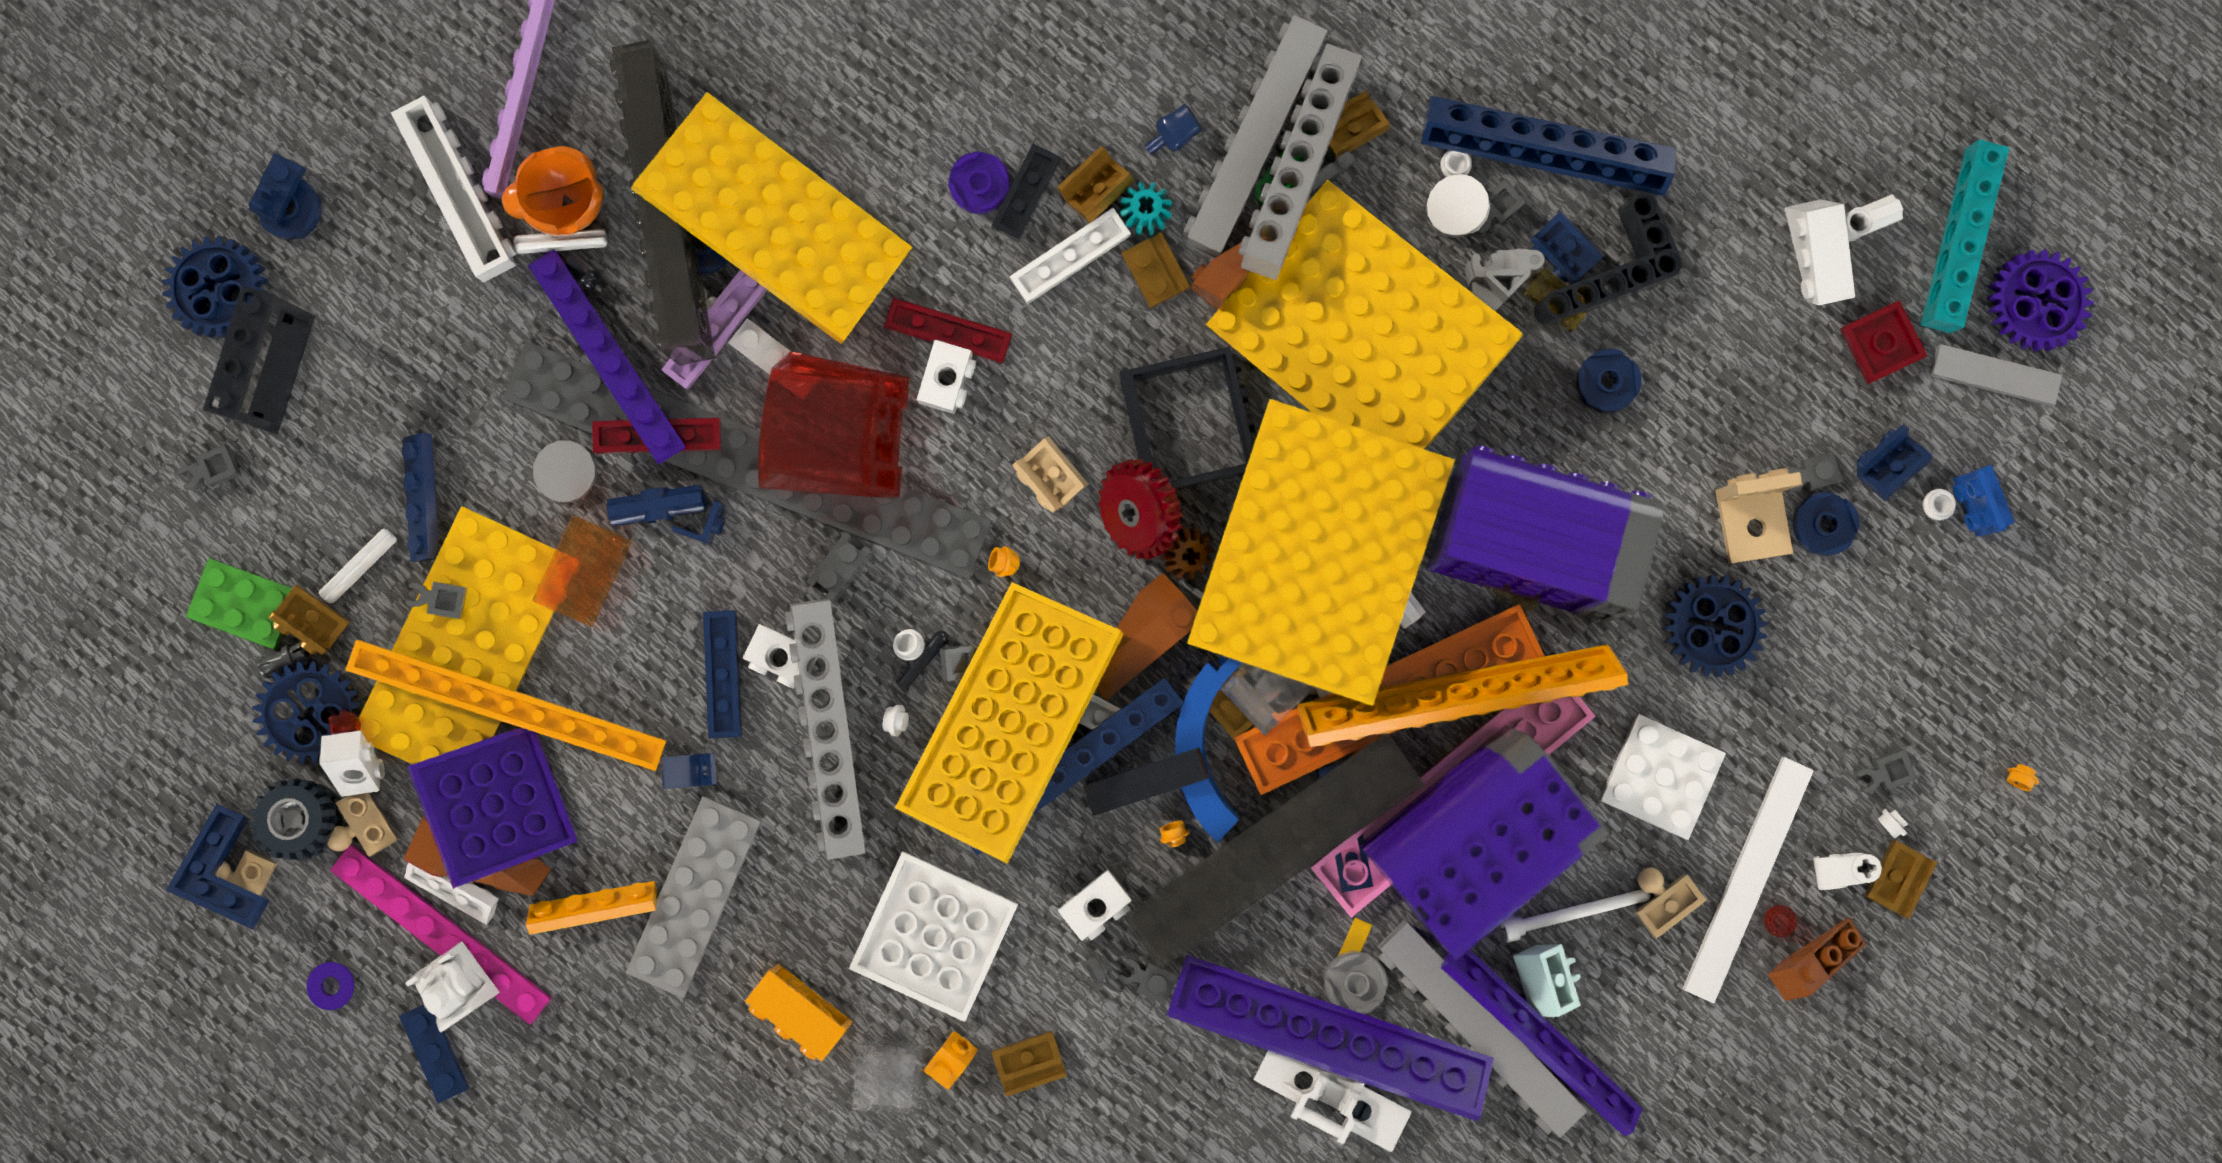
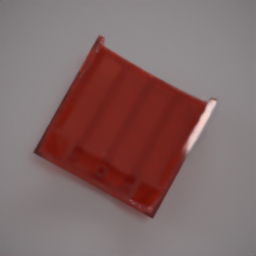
(831, 428)

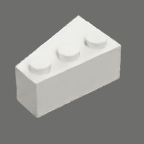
(1822, 250)

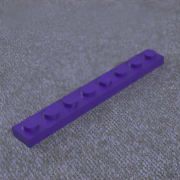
(606, 357)
(1544, 1041)

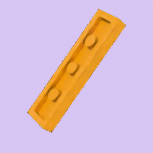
(592, 907)

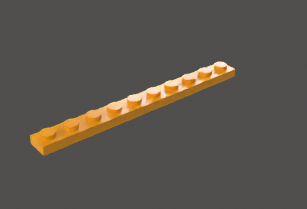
(505, 705)

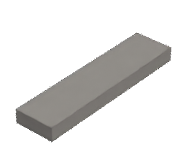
(1996, 375)

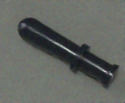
(917, 667)

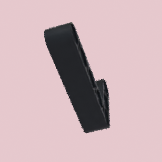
(1620, 278)

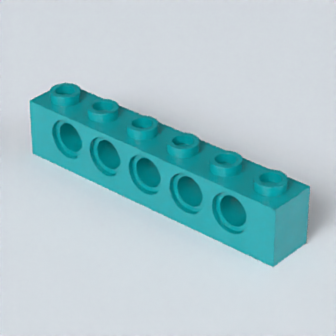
(1965, 236)

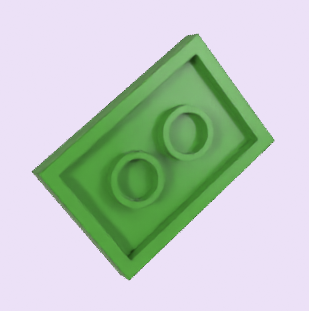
(238, 603)

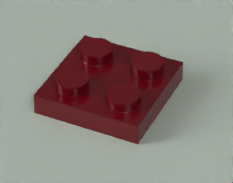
(1883, 342)

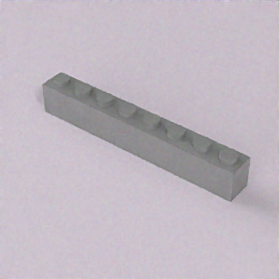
(1256, 136)
(1468, 1019)

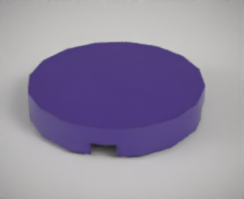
(981, 191)

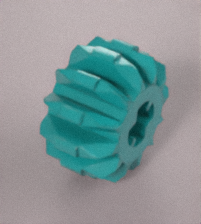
(1133, 207)

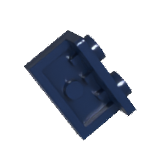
(1566, 248)
(1892, 462)

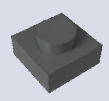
(955, 661)

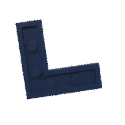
(196, 875)

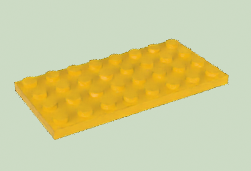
(772, 217)
(489, 643)
(1009, 722)

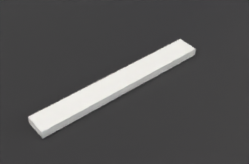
(1748, 879)

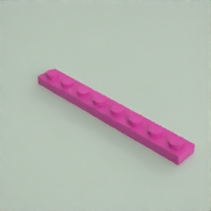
(437, 929)

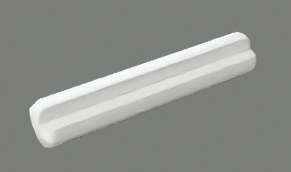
(546, 243)
(357, 566)

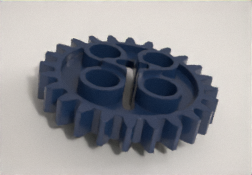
(207, 261)
(1709, 653)
(283, 730)

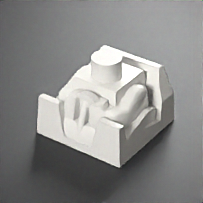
(453, 986)

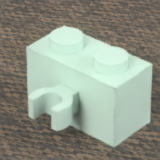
(1548, 979)

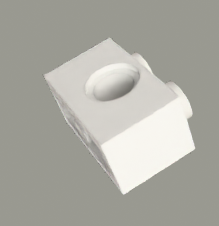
(946, 358)
(761, 651)
(351, 763)
(1076, 911)

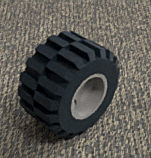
(294, 819)

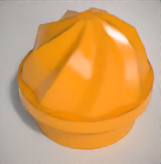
(1003, 561)

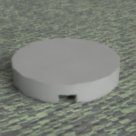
(564, 471)
(1346, 976)

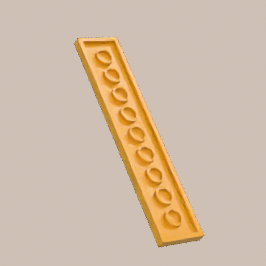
(1463, 695)

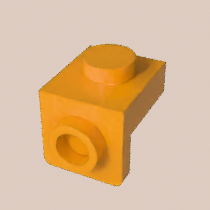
(951, 1060)

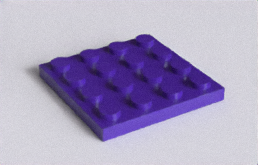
(492, 805)

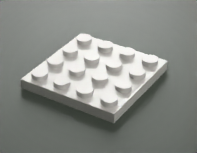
(933, 936)

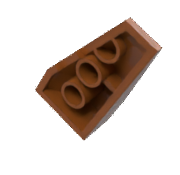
(1221, 277)
(1150, 628)
(521, 878)

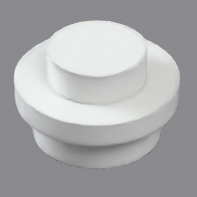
(1455, 163)
(1939, 504)
(908, 645)
(895, 720)
(1893, 823)

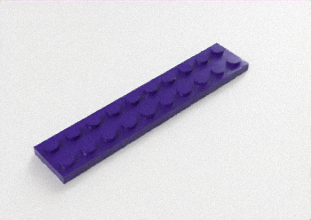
(1331, 1037)

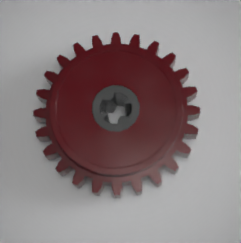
(1139, 509)

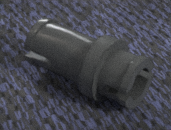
(288, 655)

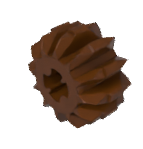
(1195, 559)

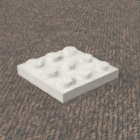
(1662, 776)

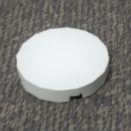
(1458, 205)

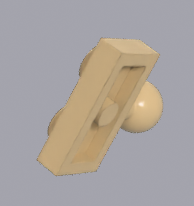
(365, 823)
(251, 873)
(1668, 903)

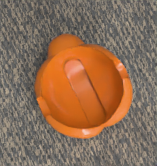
(542, 184)

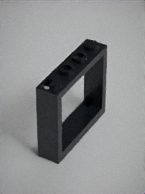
(241, 353)
(1237, 395)

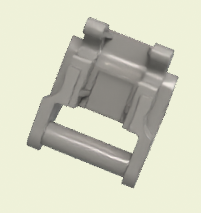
(1501, 274)

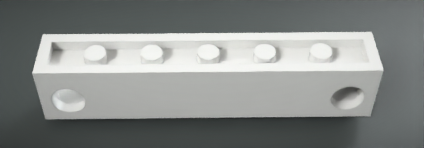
(454, 189)

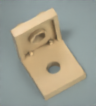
(1760, 500)

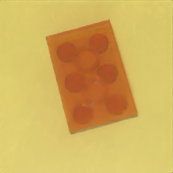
(582, 570)

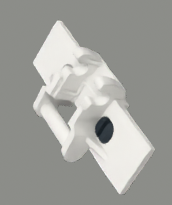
(1365, 1110)

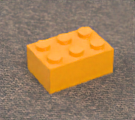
(798, 1012)

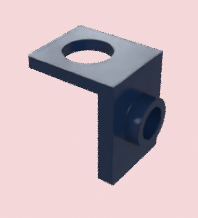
(713, 525)
(688, 770)

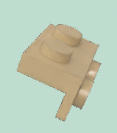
(1050, 475)

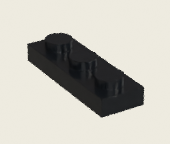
(1026, 192)

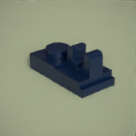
(276, 188)

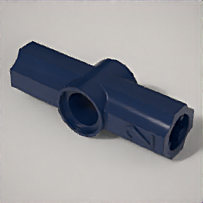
(656, 505)

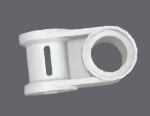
(1841, 870)

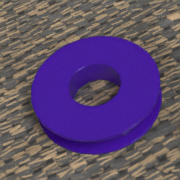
(317, 993)

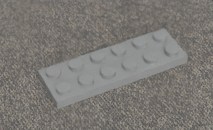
(693, 897)

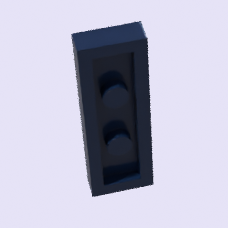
(434, 1053)

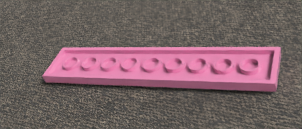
(1545, 723)

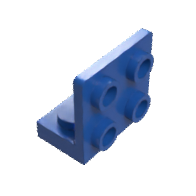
(1982, 501)

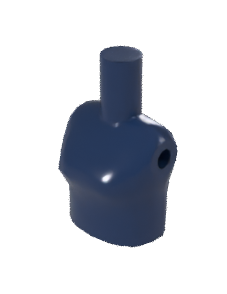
(1175, 130)

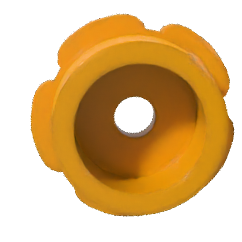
(2023, 775)
(1174, 833)

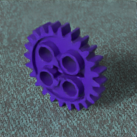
(2046, 274)

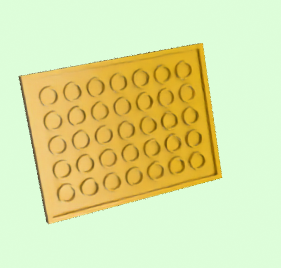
(1365, 326)
(1321, 552)

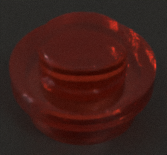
(1780, 921)

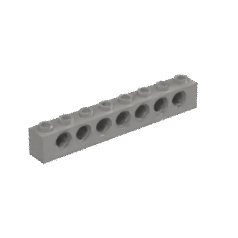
(1268, 257)
(849, 839)

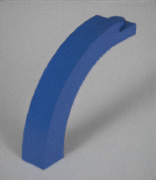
(1204, 797)

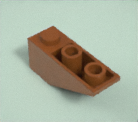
(1817, 961)

